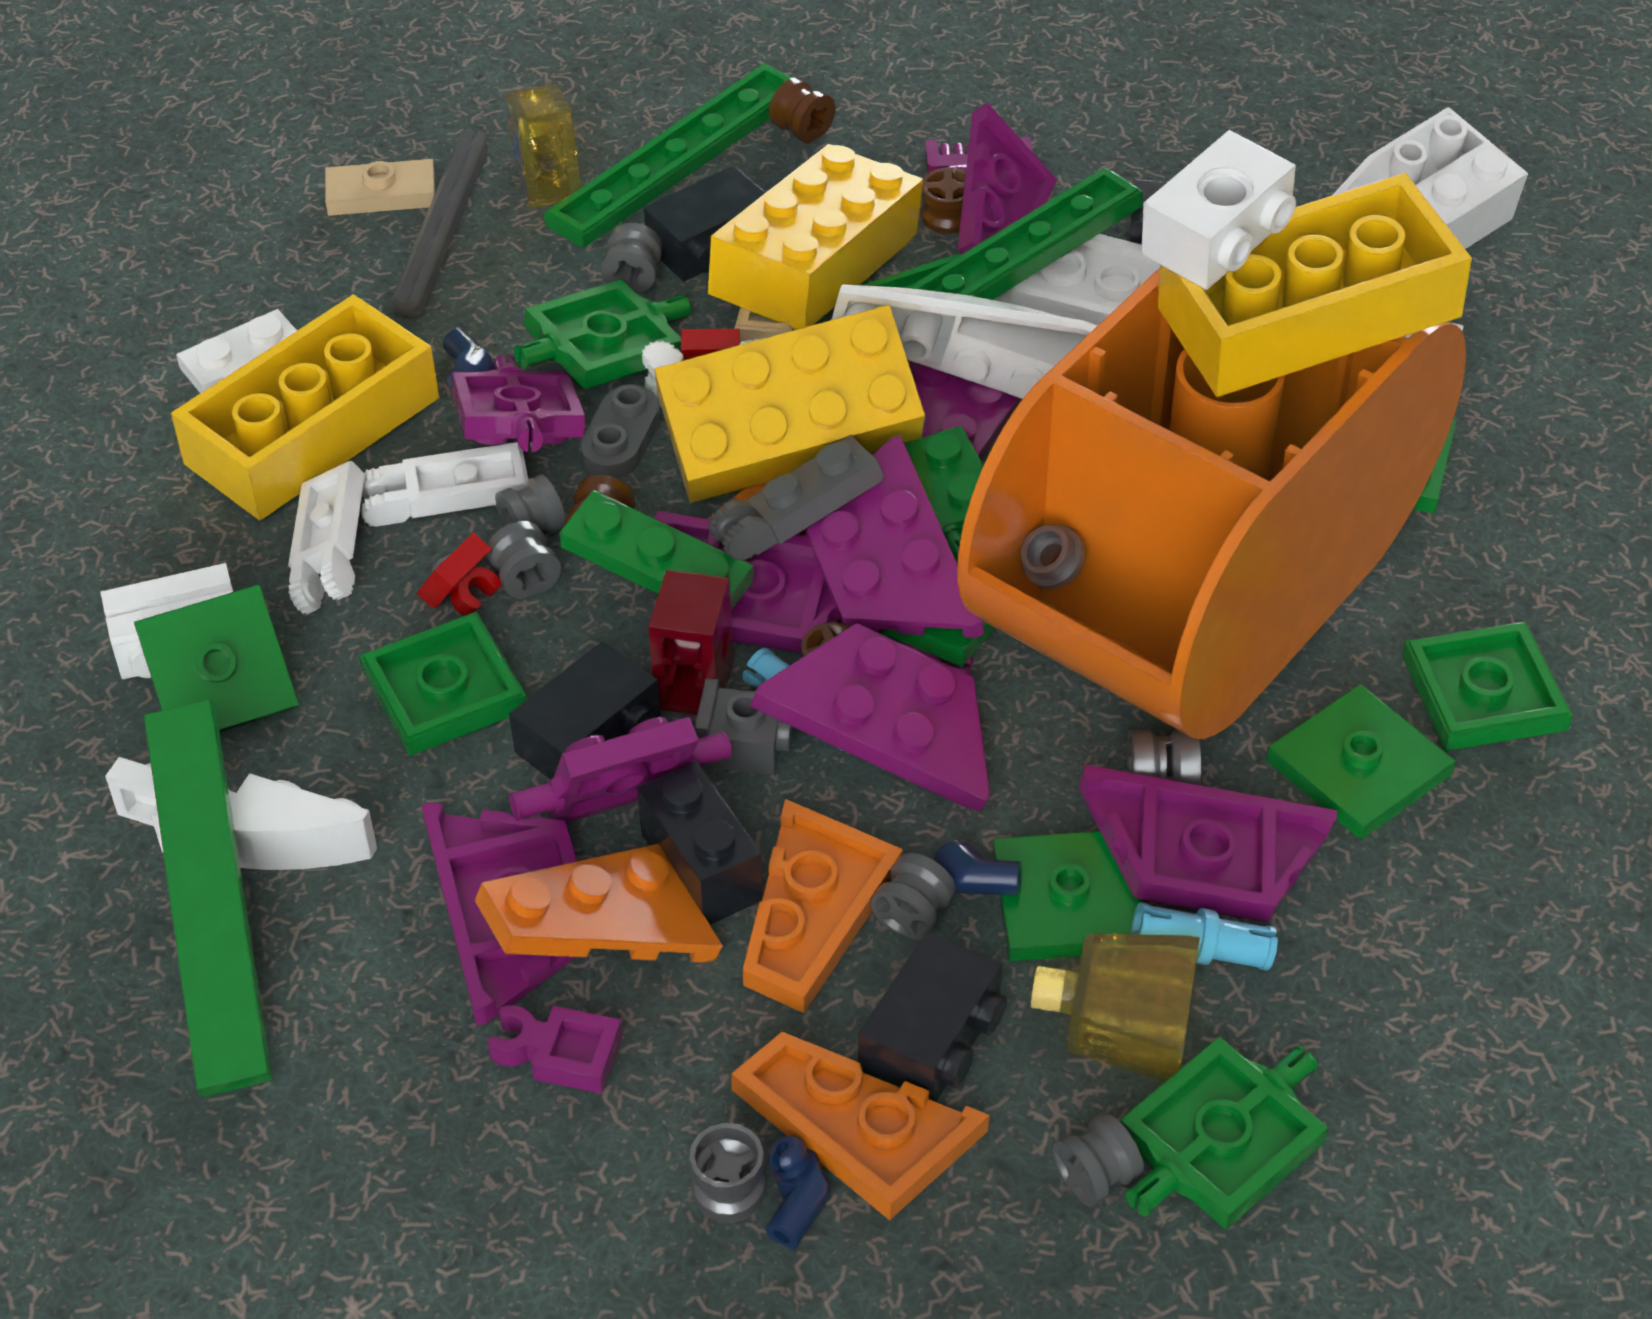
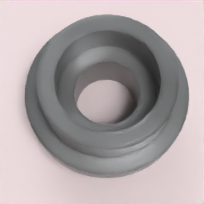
(1043, 546)

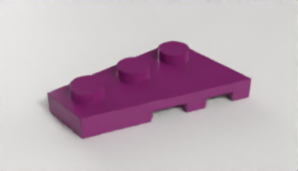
(1000, 179)

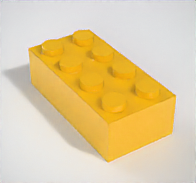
(813, 234)
(1322, 287)
(784, 398)
(305, 406)

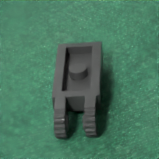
(795, 499)

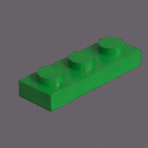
(644, 547)

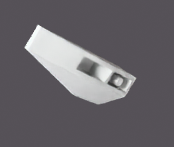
(1455, 170)
(970, 335)

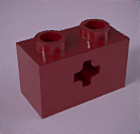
(690, 638)

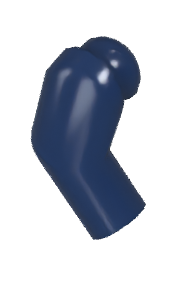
(467, 354)
(976, 874)
(801, 1187)

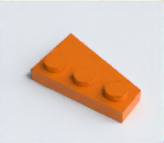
(599, 903)
(812, 903)
(862, 1129)

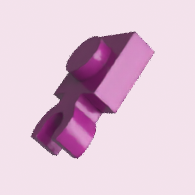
(566, 1050)

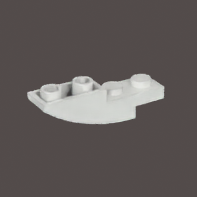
(272, 820)

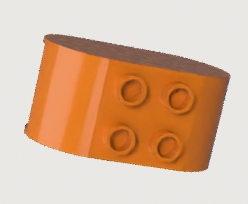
(1202, 517)

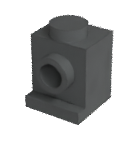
(752, 734)

